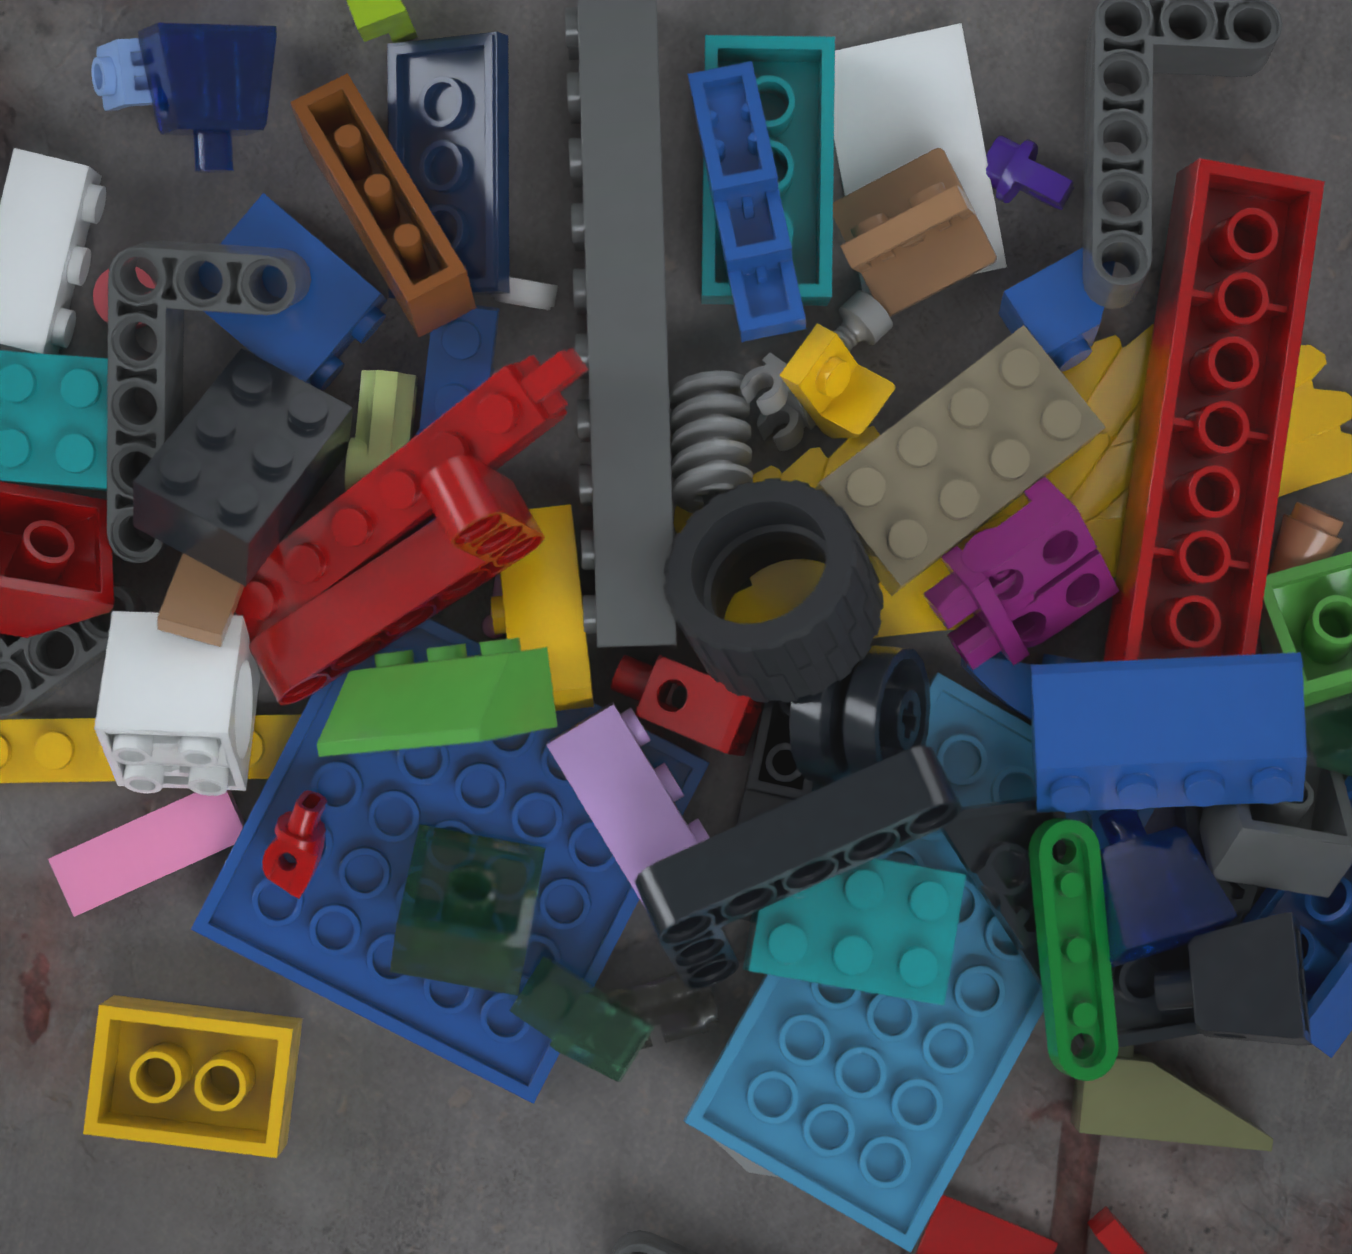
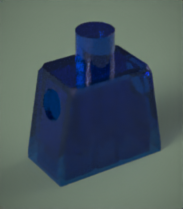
(209, 84)
(1155, 889)

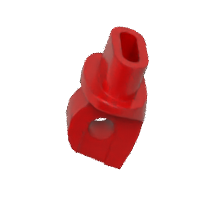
(301, 835)

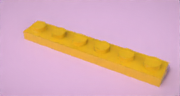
(72, 752)

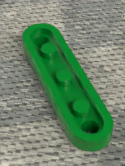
(1073, 948)

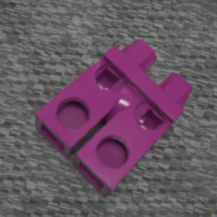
(1021, 580)

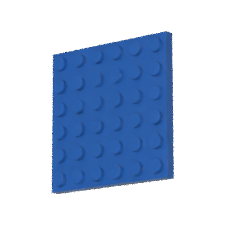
(346, 920)

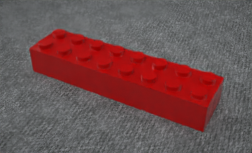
(1214, 413)

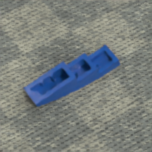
(747, 201)

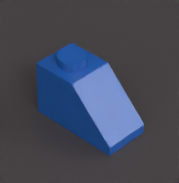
(1056, 310)

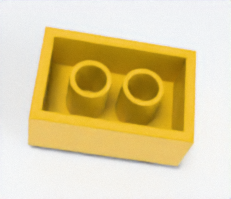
(192, 1076)

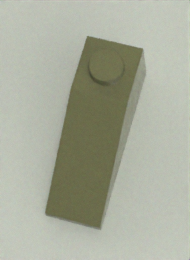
(1154, 1104)

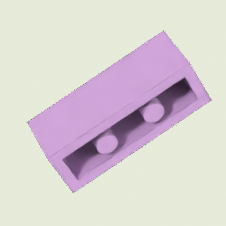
(623, 791)

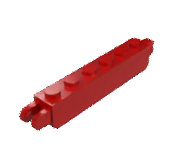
(388, 504)

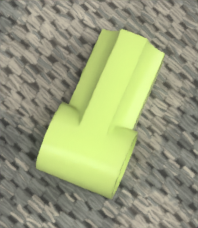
(383, 421)

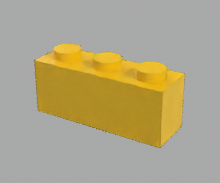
(545, 607)

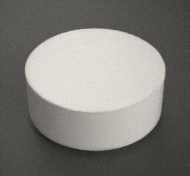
(529, 294)

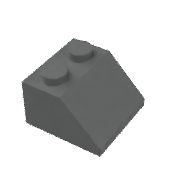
(1285, 843)

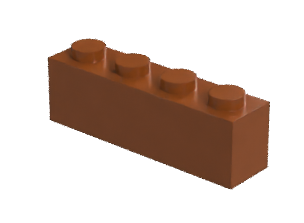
(384, 205)

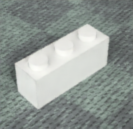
(43, 248)

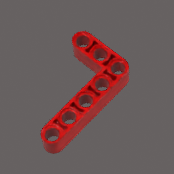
(476, 536)

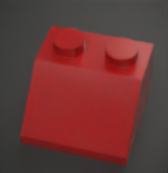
(52, 559)

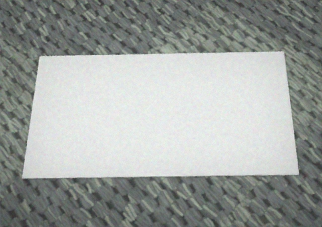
(904, 101)

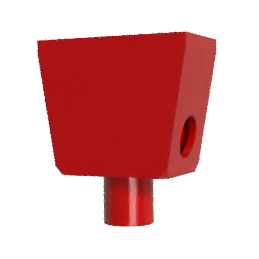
(710, 712)

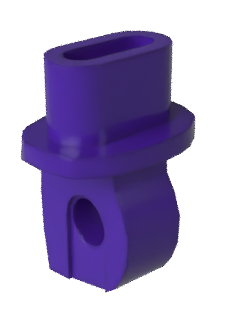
(1014, 169)

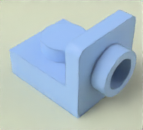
(120, 75)

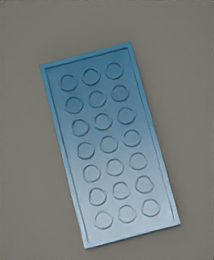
(883, 1092)

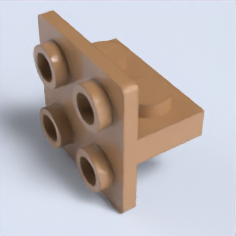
(912, 232)

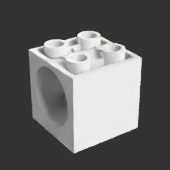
(177, 707)

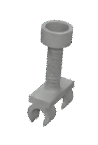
(862, 320)

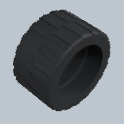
(739, 537)

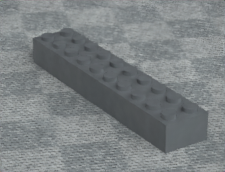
(626, 318)

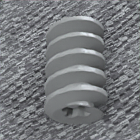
(708, 437)

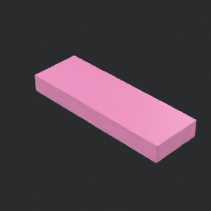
(146, 849)

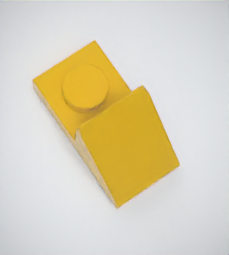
(834, 386)

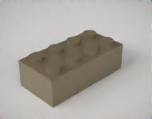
(961, 458)

